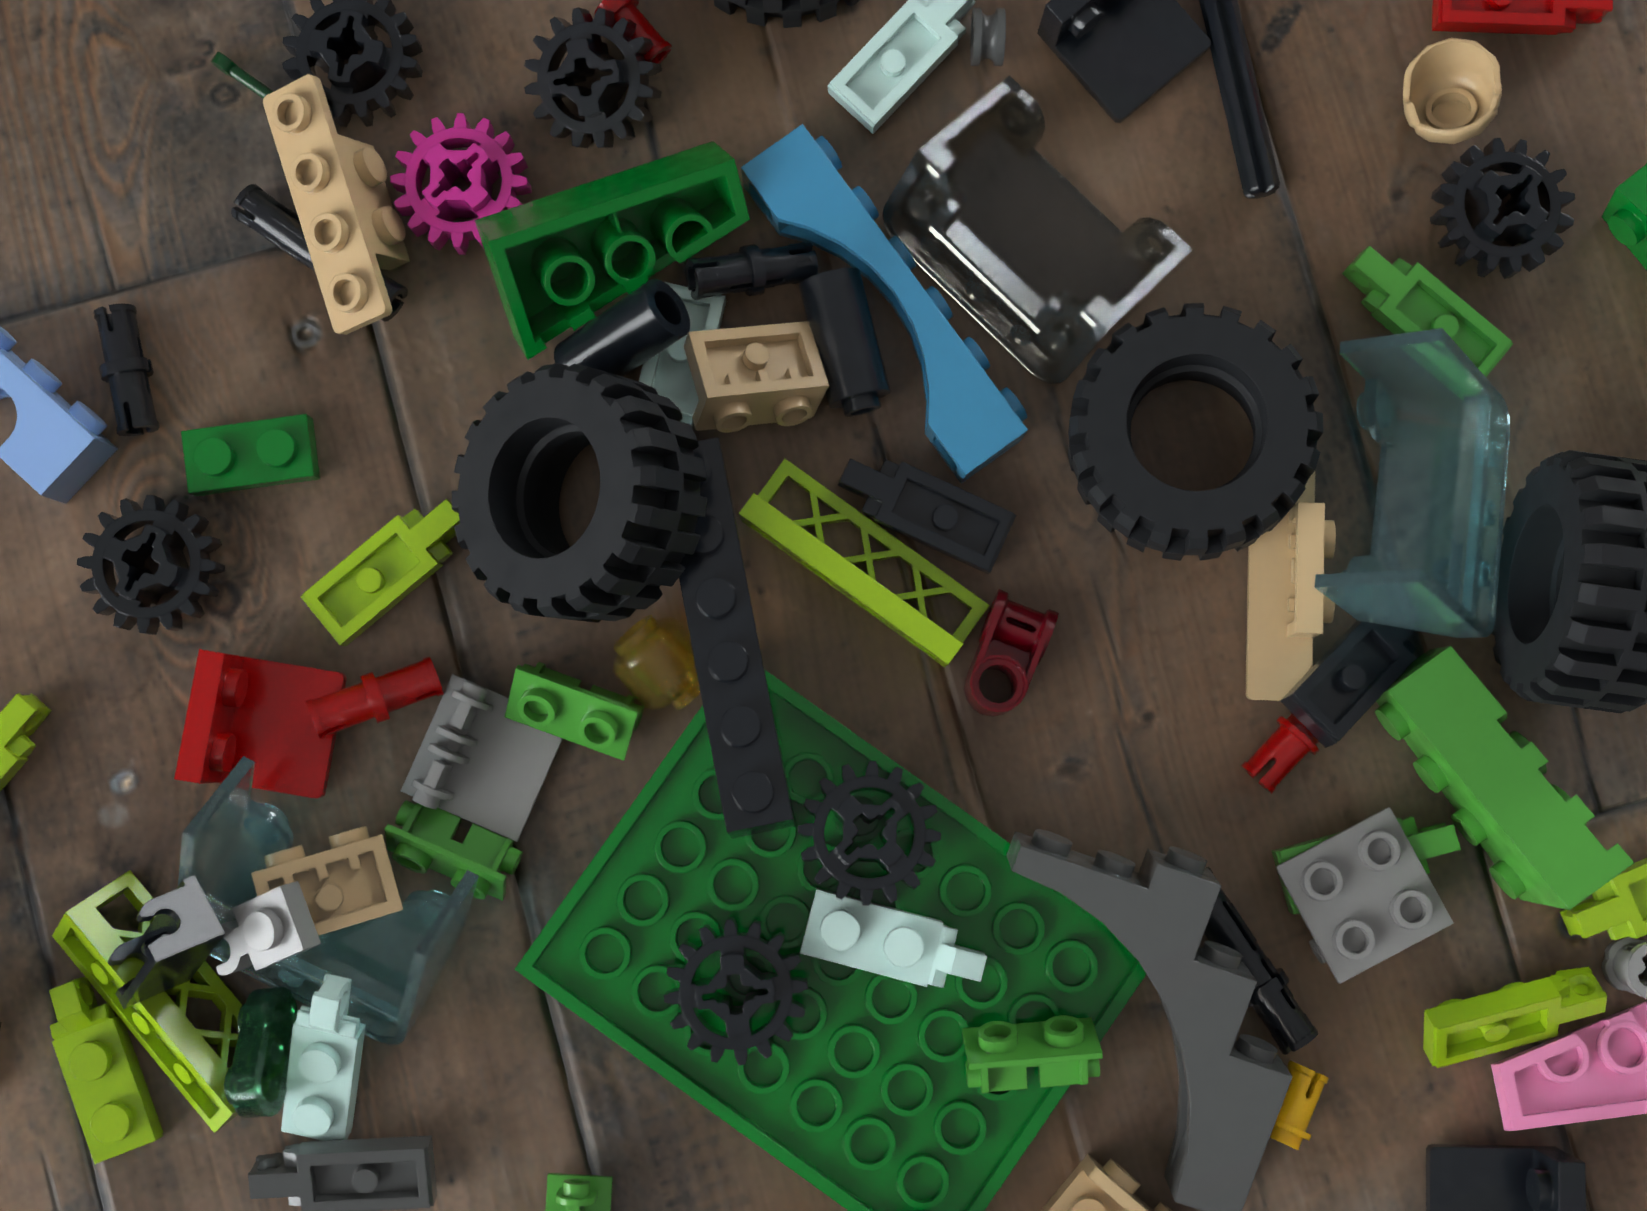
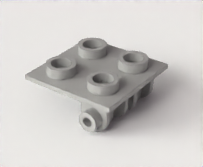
(480, 761)
(1363, 895)

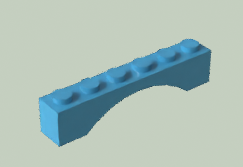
(809, 201)

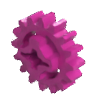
(475, 165)

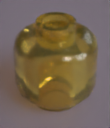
(657, 663)

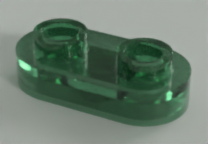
(262, 1052)

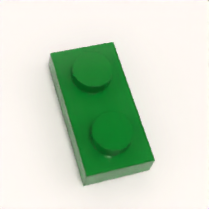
(250, 455)

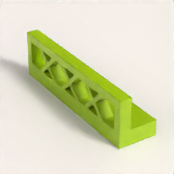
(851, 580)
(157, 1021)

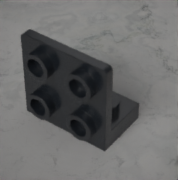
(1122, 47)
(1503, 1178)

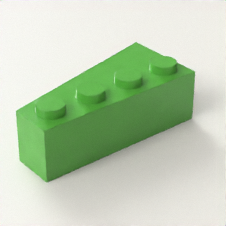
(1496, 784)

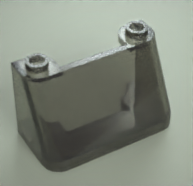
(1021, 239)

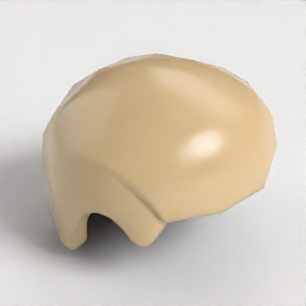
(1452, 90)

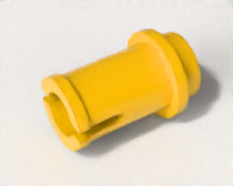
(1298, 1105)

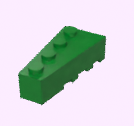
(606, 238)

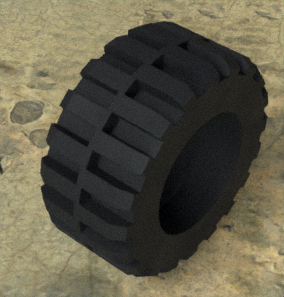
(1212, 352)
(515, 482)
(1576, 584)

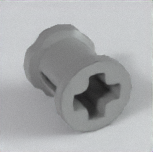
(1623, 966)

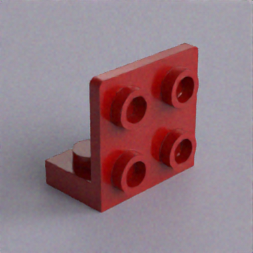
(258, 713)

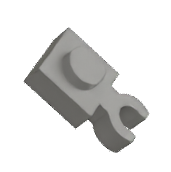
(269, 930)

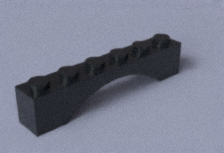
(731, 665)

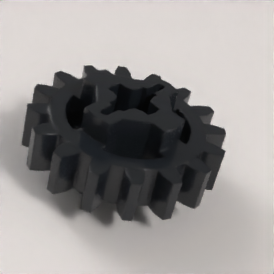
(585, 55)
(368, 79)
(1530, 214)
(137, 584)
(847, 811)
(738, 1019)

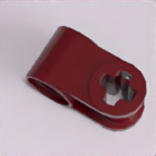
(1011, 642)

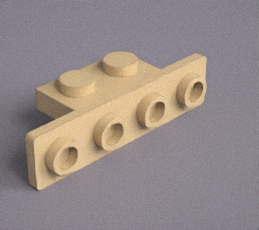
(339, 204)
(1282, 599)

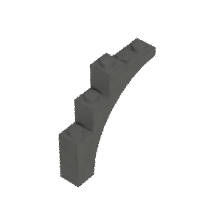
(1226, 1086)

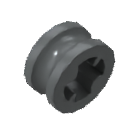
(987, 36)

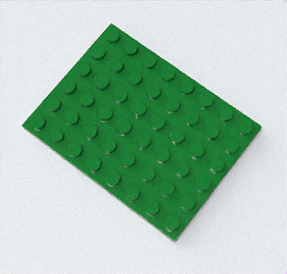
(875, 1074)

